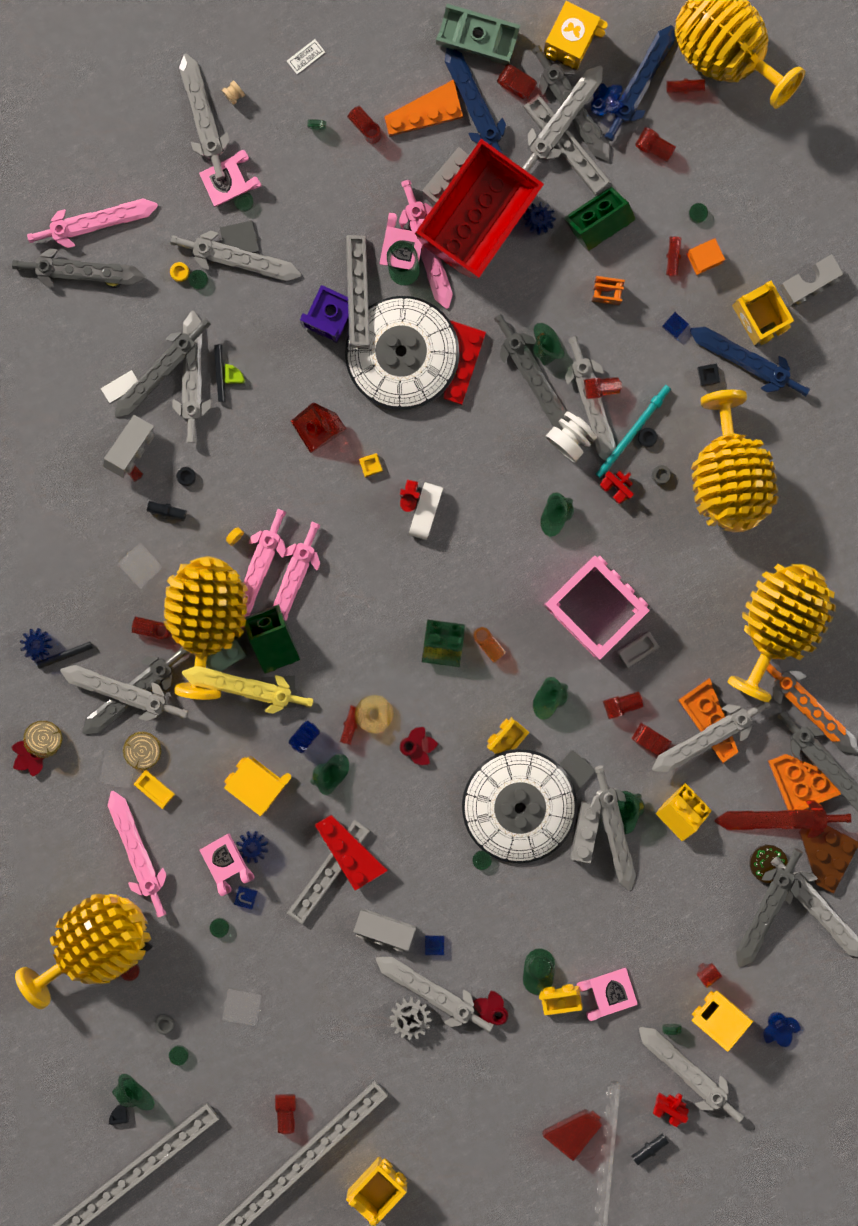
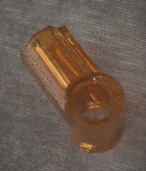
(489, 645)

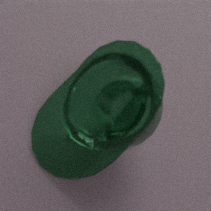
(402, 276)
(547, 344)
(556, 514)
(549, 697)
(330, 774)
(631, 810)
(538, 971)
(132, 1094)

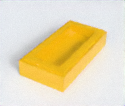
(154, 789)

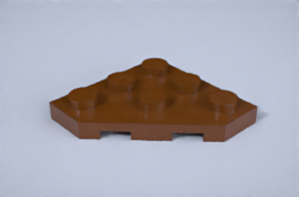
(828, 855)

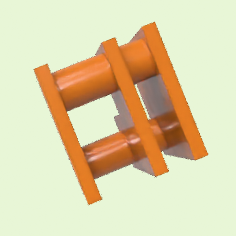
(705, 256)
(600, 285)

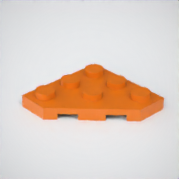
(800, 782)

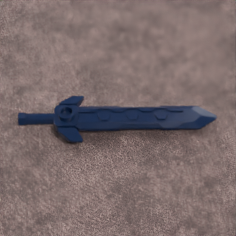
(640, 82)
(475, 104)
(776, 375)

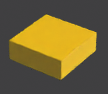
(370, 465)

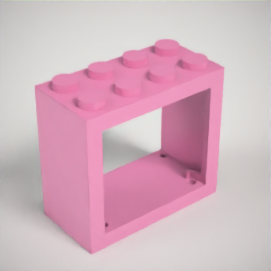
(639, 604)

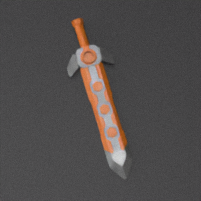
(808, 705)

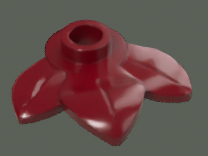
(421, 746)
(26, 760)
(489, 1007)

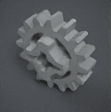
(419, 1022)

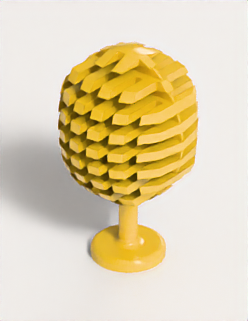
(731, 43)
(732, 472)
(204, 613)
(784, 619)
(94, 946)

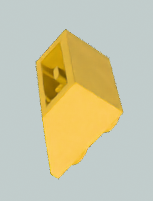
(683, 812)

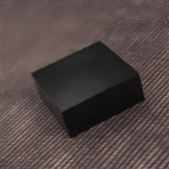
(708, 374)

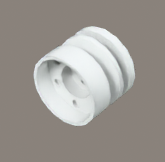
(572, 435)

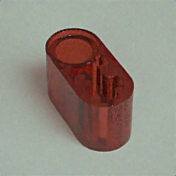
(516, 81)
(651, 739)

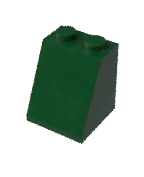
(271, 639)

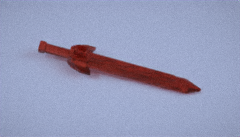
(785, 819)

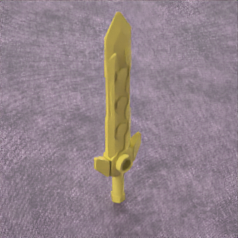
(249, 688)

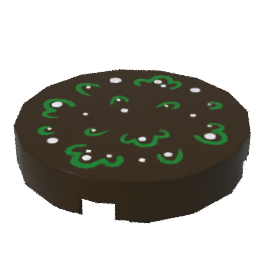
(761, 860)

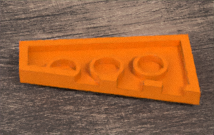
(428, 110)
(705, 710)

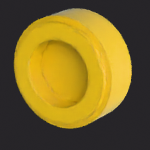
(179, 272)
(234, 536)

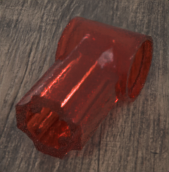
(364, 123)
(651, 142)
(600, 387)
(148, 628)
(619, 706)
(708, 974)
(285, 1107)

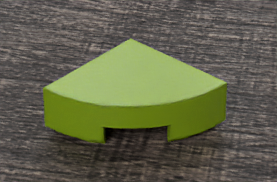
(233, 375)

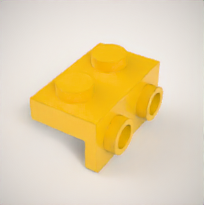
(508, 737)
(561, 1000)

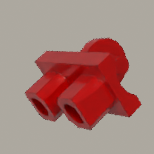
(623, 492)
(409, 496)
(673, 1107)

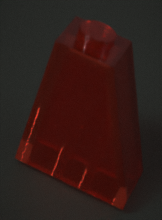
(573, 1132)

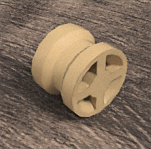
(233, 92)

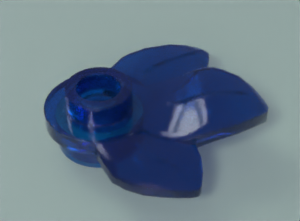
(607, 99)
(780, 1032)

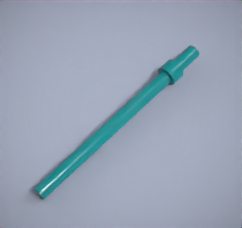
(655, 402)

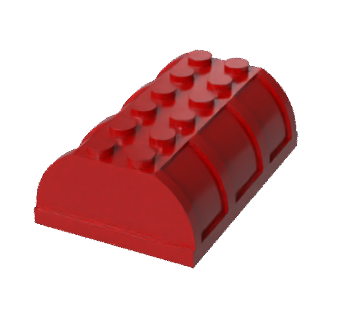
(478, 210)

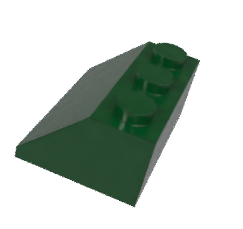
(600, 218)

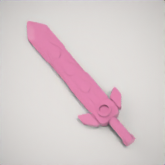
(86, 223)
(435, 272)
(268, 544)
(297, 570)
(148, 881)

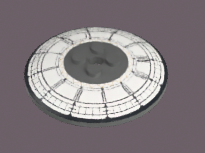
(422, 371)
(512, 779)

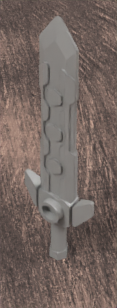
(203, 117)
(559, 123)
(235, 257)
(192, 383)
(594, 408)
(125, 693)
(712, 735)
(606, 801)
(821, 911)
(435, 994)
(691, 1074)

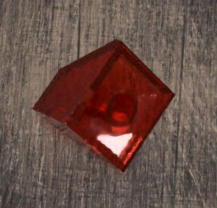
(317, 426)

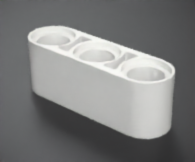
(425, 511)

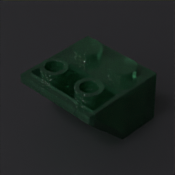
(443, 643)

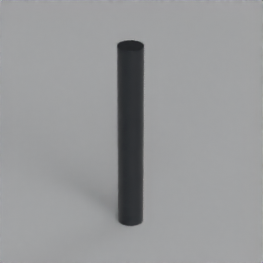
(219, 373)
(64, 655)

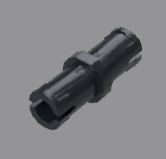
(166, 510)
(650, 1149)

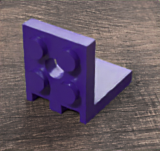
(319, 321)

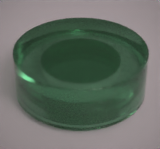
(316, 124)
(244, 202)
(698, 213)
(198, 279)
(482, 860)
(219, 927)
(672, 1029)
(178, 1055)

